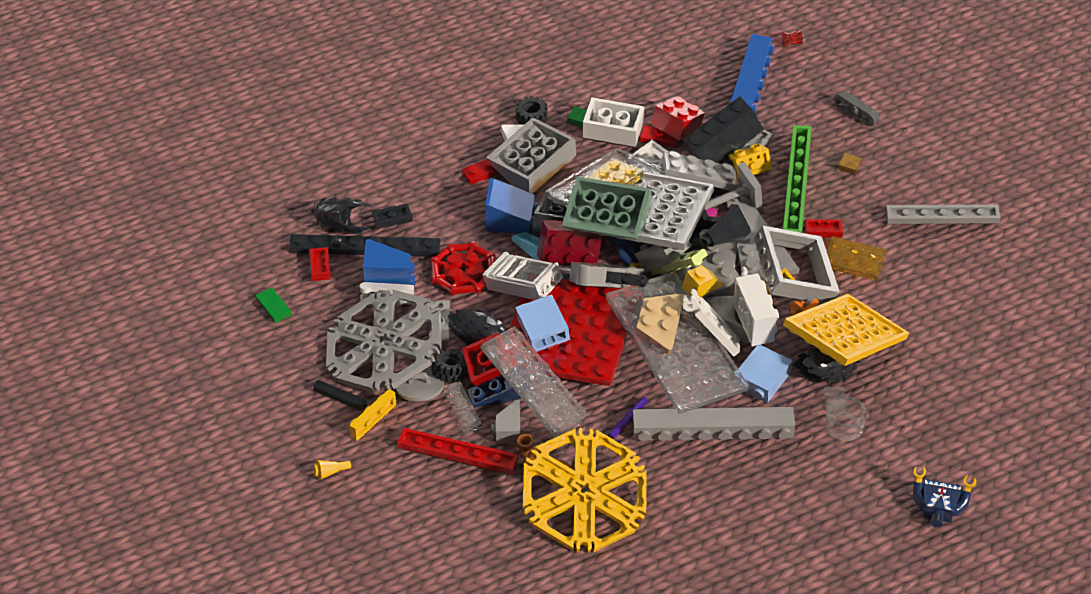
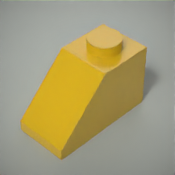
(701, 280)

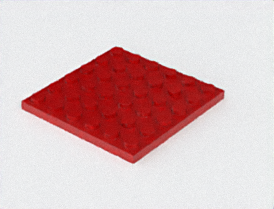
(593, 330)

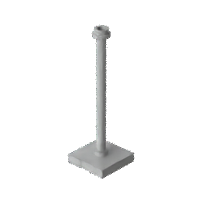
(747, 185)

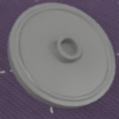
(421, 387)

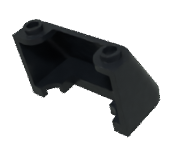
(720, 230)

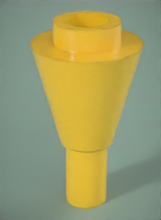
(326, 468)

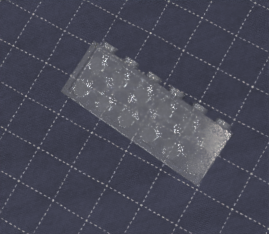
(534, 381)

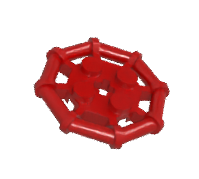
(462, 280)

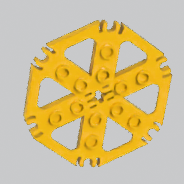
(598, 489)

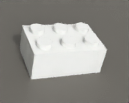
(613, 122)
(755, 309)

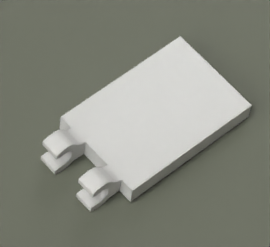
(712, 321)

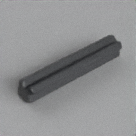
(340, 395)

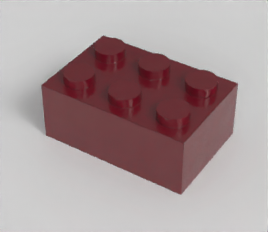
(567, 245)

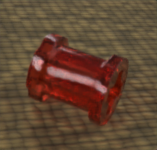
(792, 38)

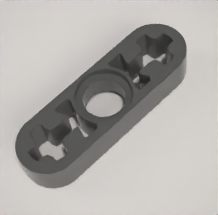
(864, 113)

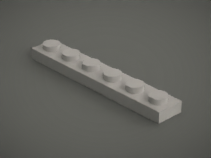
(942, 214)

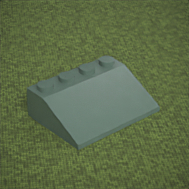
(607, 208)

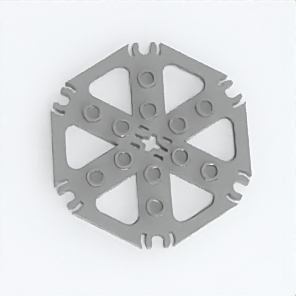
(383, 353)

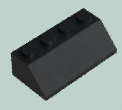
(724, 132)

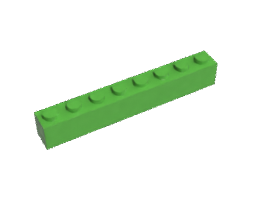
(797, 178)

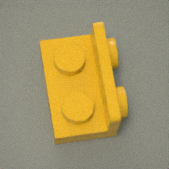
(755, 157)

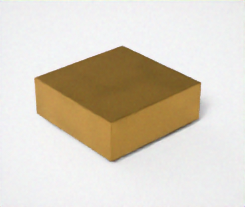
(850, 163)

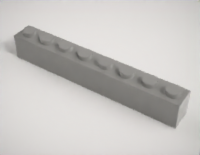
(713, 423)

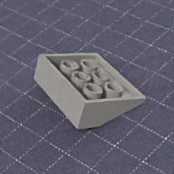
(532, 155)

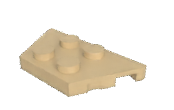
(660, 319)

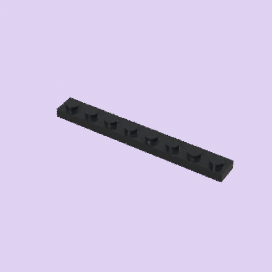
(356, 244)

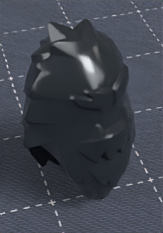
(336, 214)
(474, 325)
(823, 366)

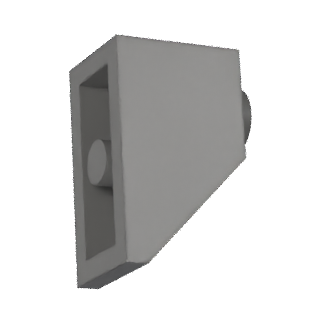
(507, 424)

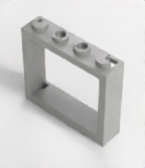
(827, 286)

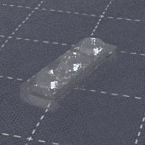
(461, 407)

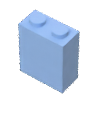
(542, 323)
(765, 372)

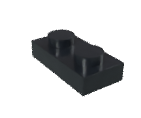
(392, 216)

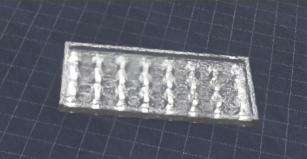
(698, 365)

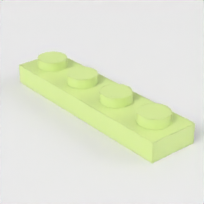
(683, 261)

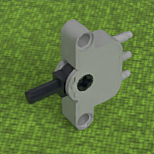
(605, 275)

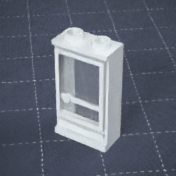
(522, 276)

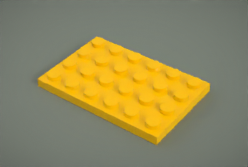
(845, 329)

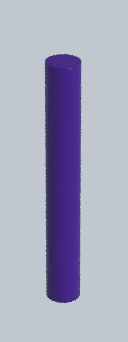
(627, 418)

